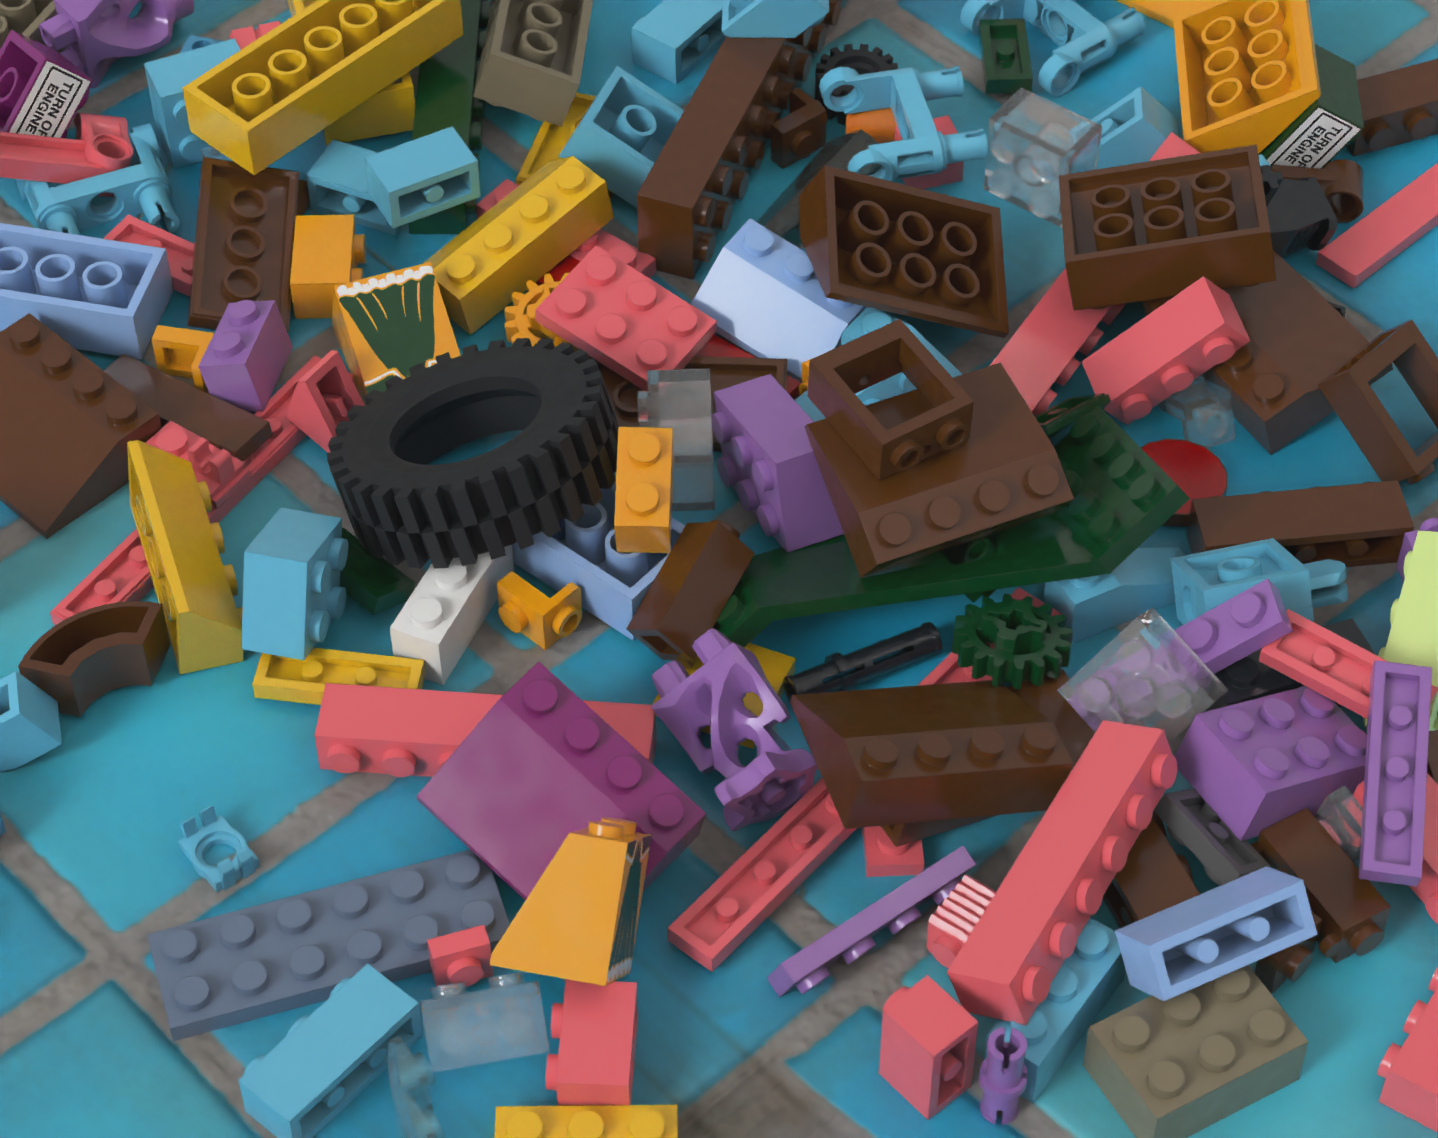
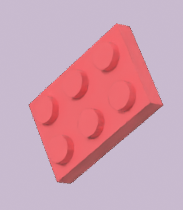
(624, 318)

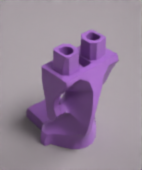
(101, 32)
(715, 699)

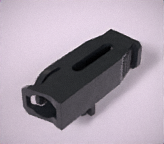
(1297, 213)

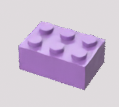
(773, 462)
(1271, 758)

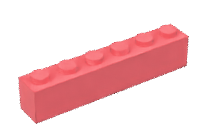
(419, 729)
(1063, 872)

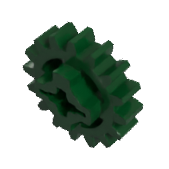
(1012, 641)

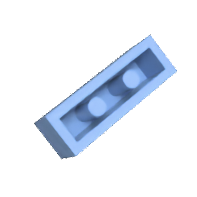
(1216, 933)

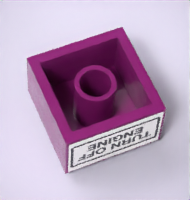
(38, 88)

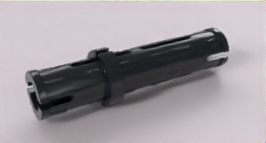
(916, 645)

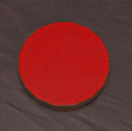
(1192, 469)

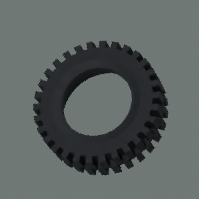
(487, 500)

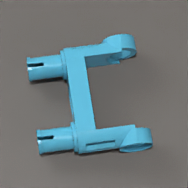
(1081, 37)
(905, 92)
(135, 190)

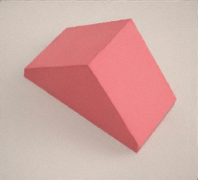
(323, 399)

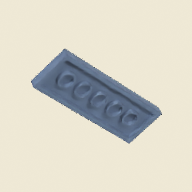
(307, 943)

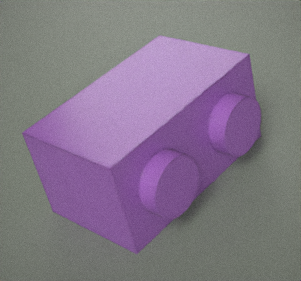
(246, 354)

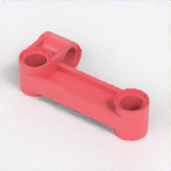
(99, 148)

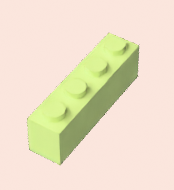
(1415, 614)

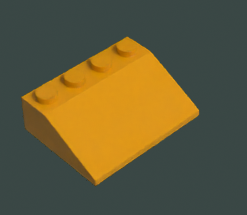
(1244, 71)

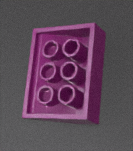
(546, 770)

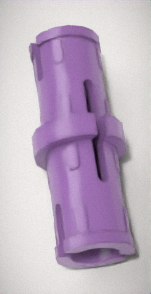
(1003, 1075)

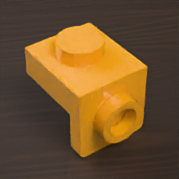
(180, 352)
(534, 613)

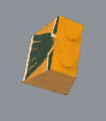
(391, 325)
(583, 908)

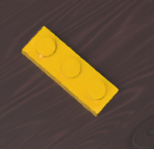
(306, 679)
(587, 1121)

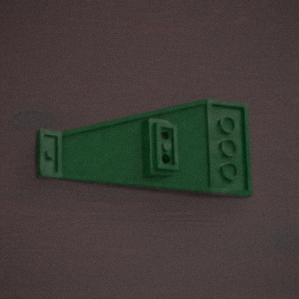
(1114, 509)

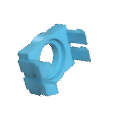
(215, 832)

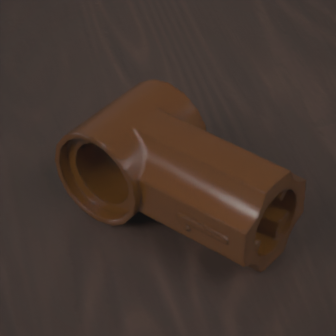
(1341, 183)

